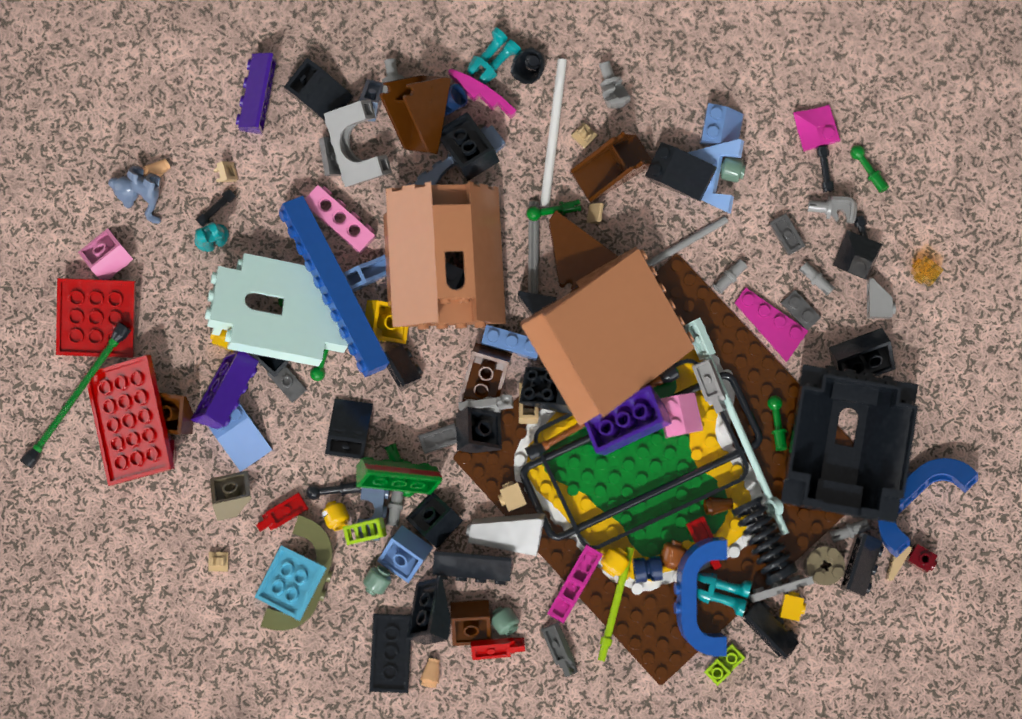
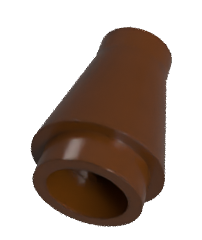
(717, 505)

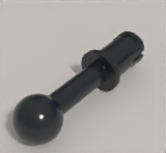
(314, 491)

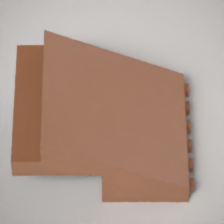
(608, 336)

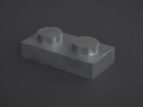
(328, 155)
(787, 234)
(800, 310)

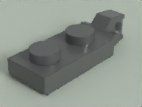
(559, 648)

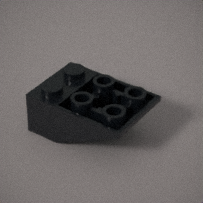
(317, 89)
(541, 392)
(349, 429)

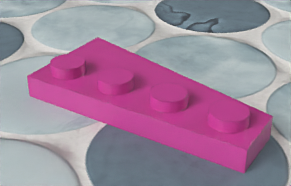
(775, 326)

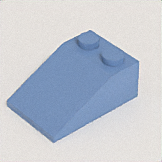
(242, 439)

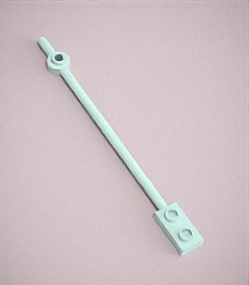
(704, 350)

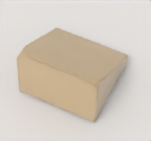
(595, 213)

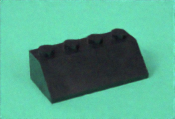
(472, 566)

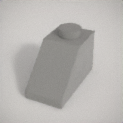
(879, 302)

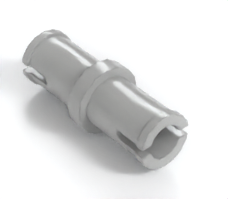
(730, 276)
(817, 278)
(395, 507)
(850, 530)

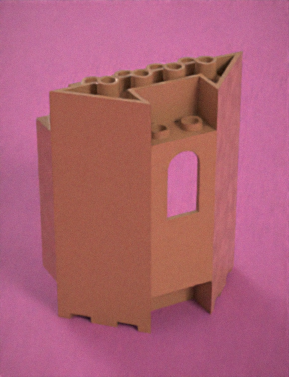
(418, 231)

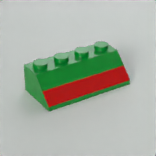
(397, 476)

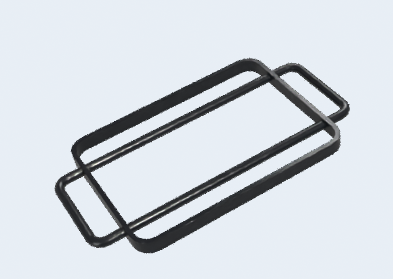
(576, 529)

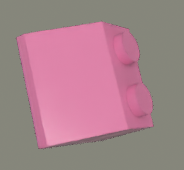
(105, 255)
(683, 414)

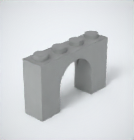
(340, 125)

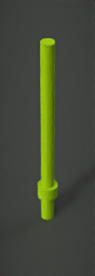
(606, 640)

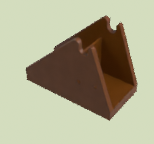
(417, 110)
(611, 165)
(575, 251)

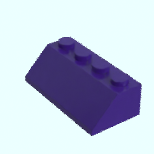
(257, 93)
(225, 390)
(628, 422)

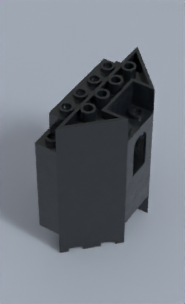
(857, 479)

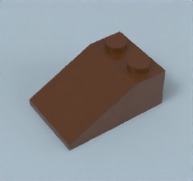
(485, 373)

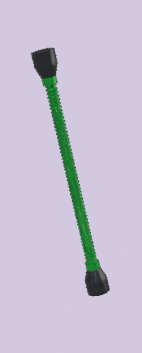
(32, 456)

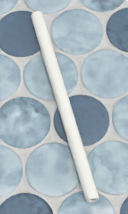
(553, 133)

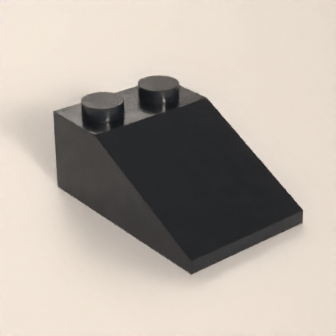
(468, 146)
(680, 172)
(430, 613)

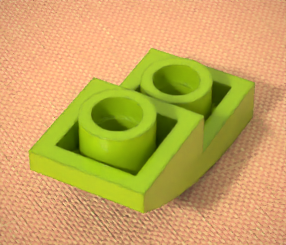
(724, 665)

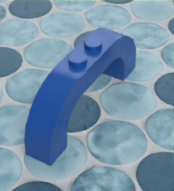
(932, 471)
(686, 590)

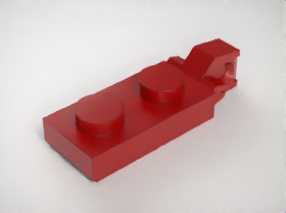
(283, 513)
(700, 530)
(496, 648)

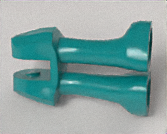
(509, 49)
(207, 235)
(740, 589)

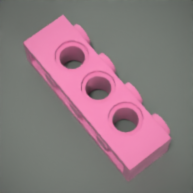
(359, 241)

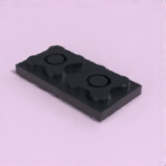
(390, 654)

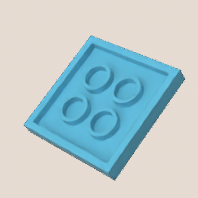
(290, 582)

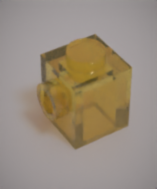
(926, 271)

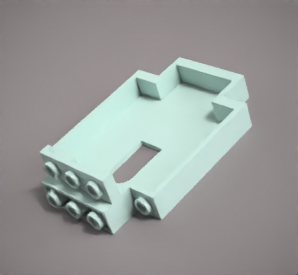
(296, 334)

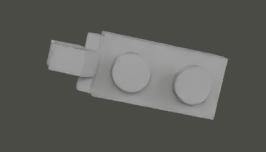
(710, 384)
(489, 403)

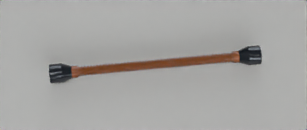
(536, 450)

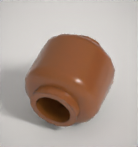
(672, 554)

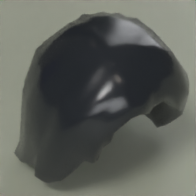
(529, 58)

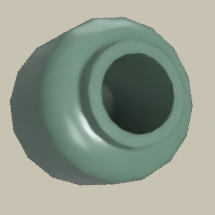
(732, 169)
(377, 580)
(505, 621)

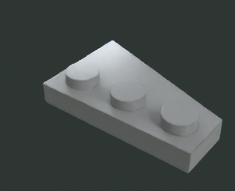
(778, 587)

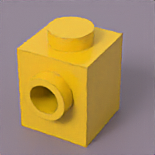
(792, 606)

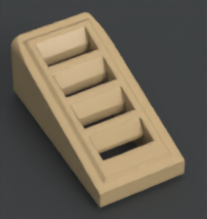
(527, 419)
(896, 563)

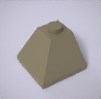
(230, 494)

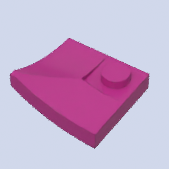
(816, 127)

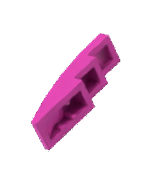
(477, 89)
(574, 584)

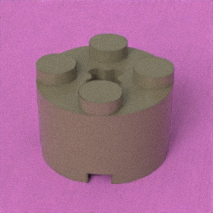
(829, 555)

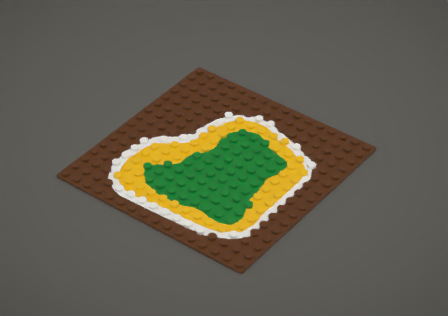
(601, 482)

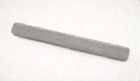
(533, 253)

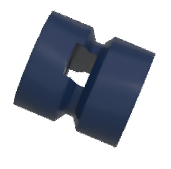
(456, 98)
(647, 569)

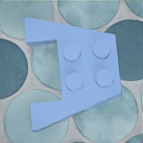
(714, 156)

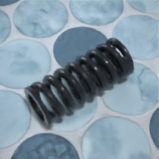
(787, 567)

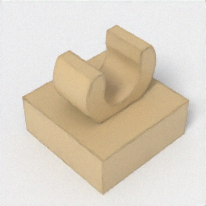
(584, 135)
(226, 171)
(218, 561)

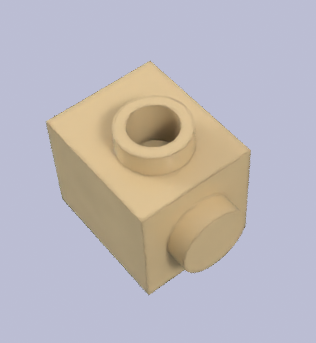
(511, 496)

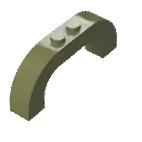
(324, 556)

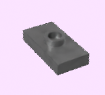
(288, 384)
(438, 438)

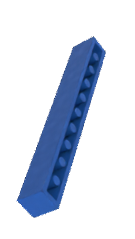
(333, 286)

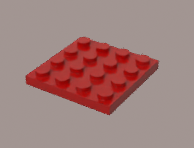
(89, 314)

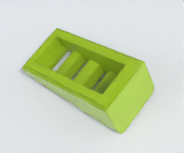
(380, 527)

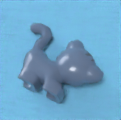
(135, 184)

